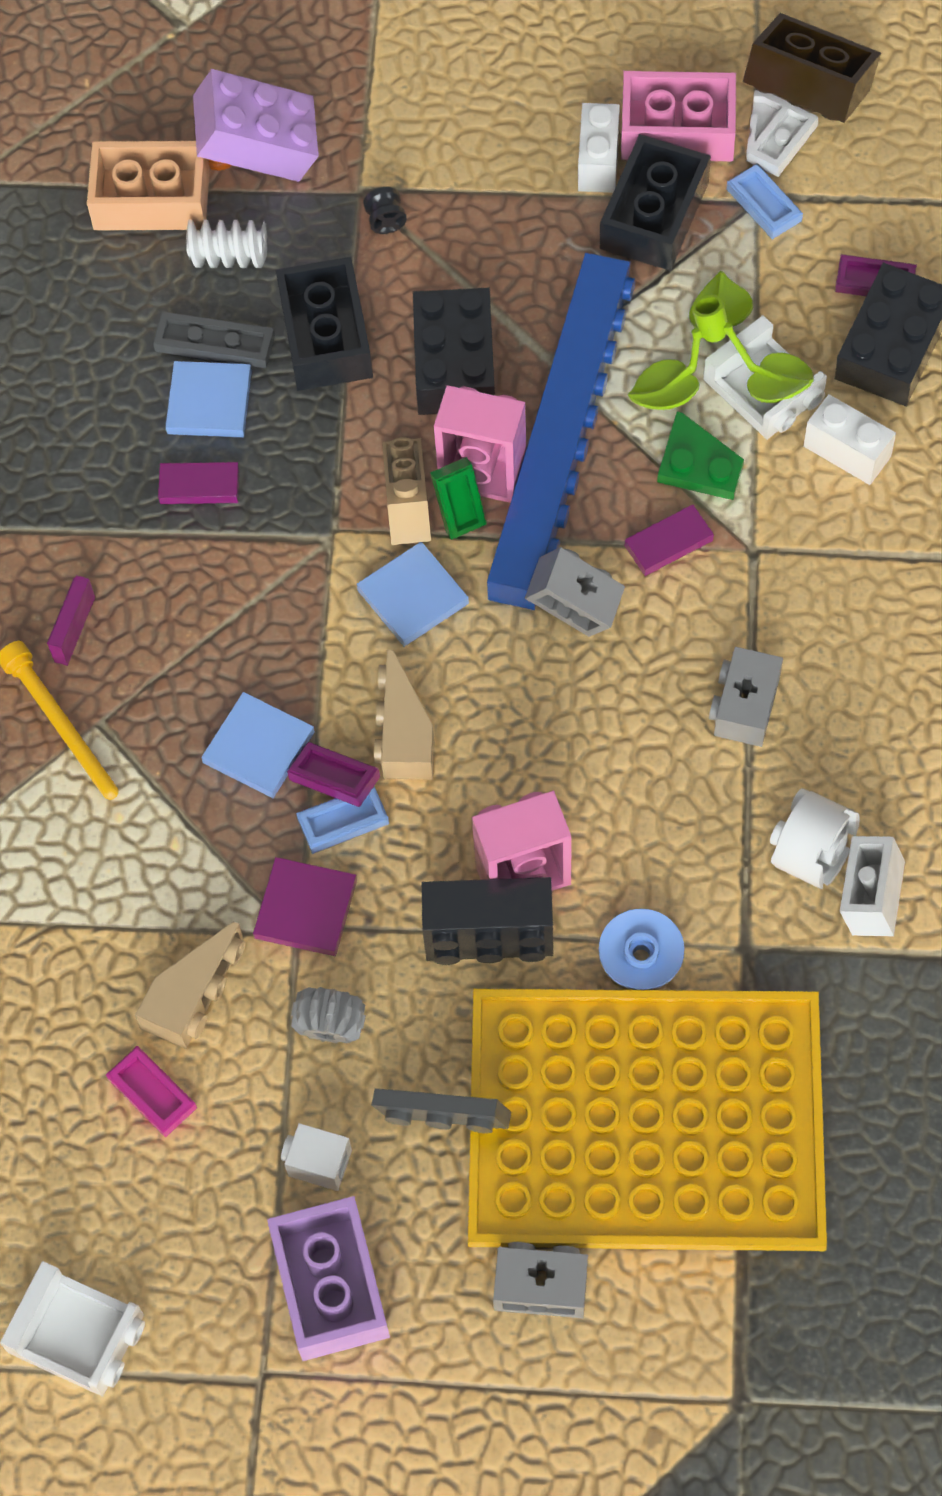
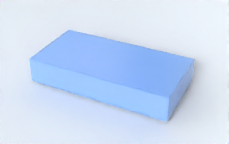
(764, 201)
(341, 821)

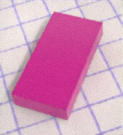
(151, 1091)

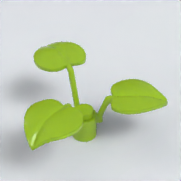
(713, 315)

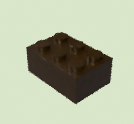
(811, 67)

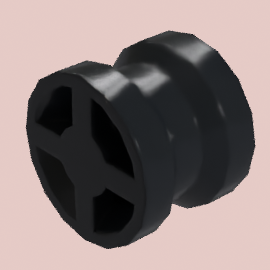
(384, 210)

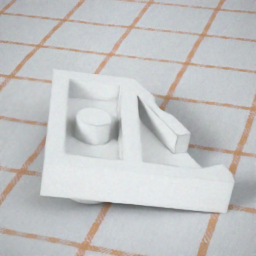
(777, 132)

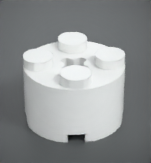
(814, 838)

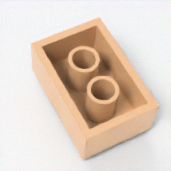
(147, 185)

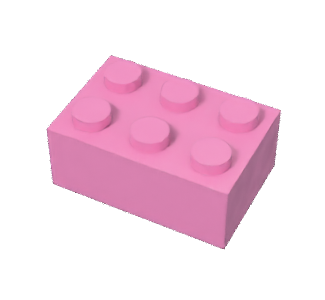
(682, 110)
(488, 433)
(523, 840)

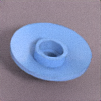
(641, 931)

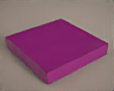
(305, 906)

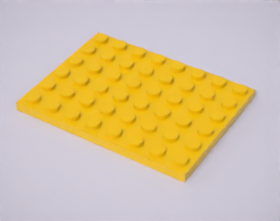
(649, 1120)

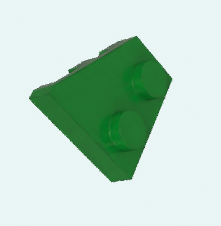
(699, 461)

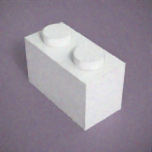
(598, 147)
(849, 439)
(872, 886)

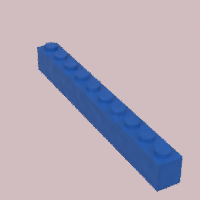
(561, 427)

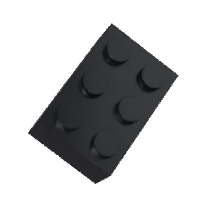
(654, 202)
(324, 323)
(892, 335)
(451, 344)
(487, 920)

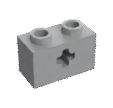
(575, 591)
(740, 717)
(516, 1284)

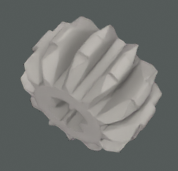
(328, 1015)

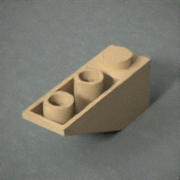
(406, 491)
(407, 731)
(182, 993)

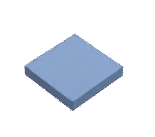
(208, 399)
(412, 594)
(257, 744)

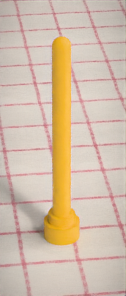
(17, 660)

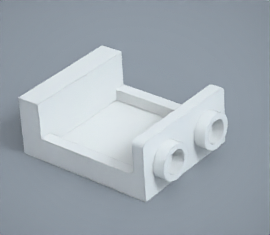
(729, 376)
(73, 1330)

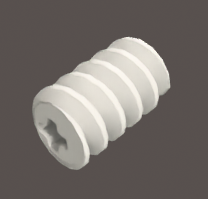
(226, 244)

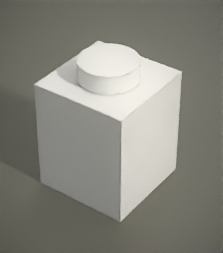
(316, 1156)

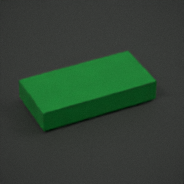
(458, 498)

